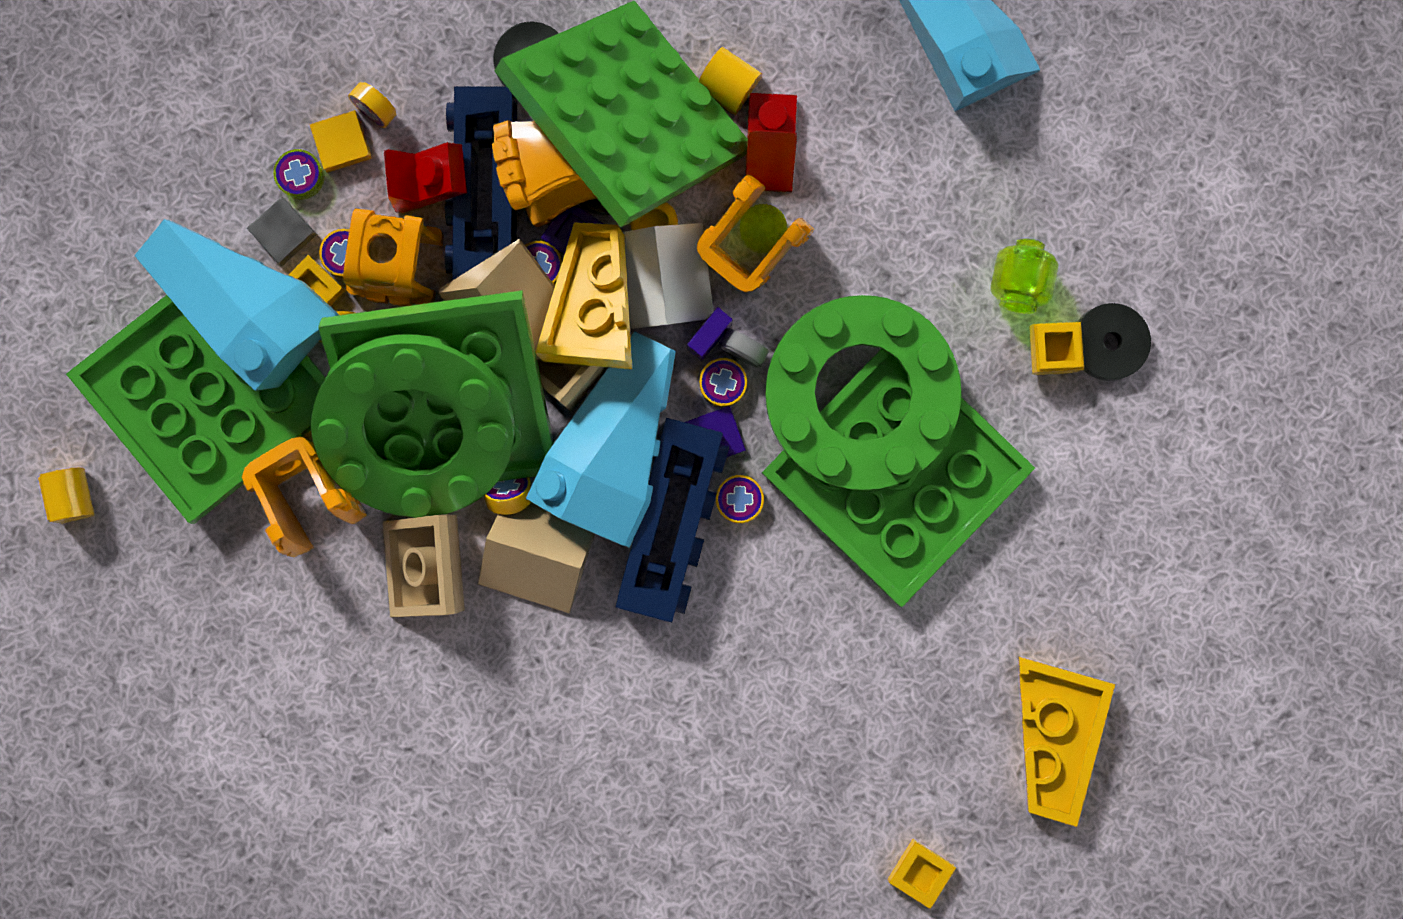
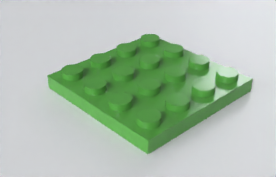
(624, 111)
(187, 410)
(420, 427)
(917, 525)

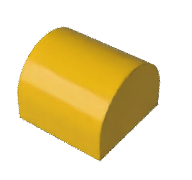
(729, 80)
(1056, 348)
(66, 495)

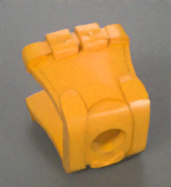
(535, 172)
(708, 245)
(394, 278)
(279, 465)

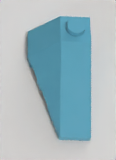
(970, 47)
(240, 307)
(604, 455)

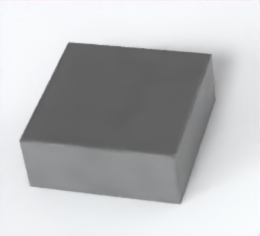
(281, 231)

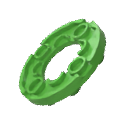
(426, 366)
(931, 377)

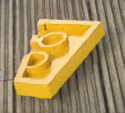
(590, 302)
(1060, 736)

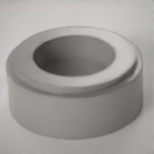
(743, 348)

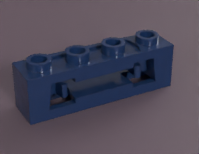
(481, 108)
(651, 598)

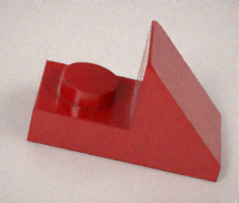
(772, 140)
(424, 176)

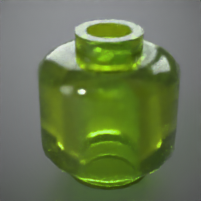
(1024, 276)

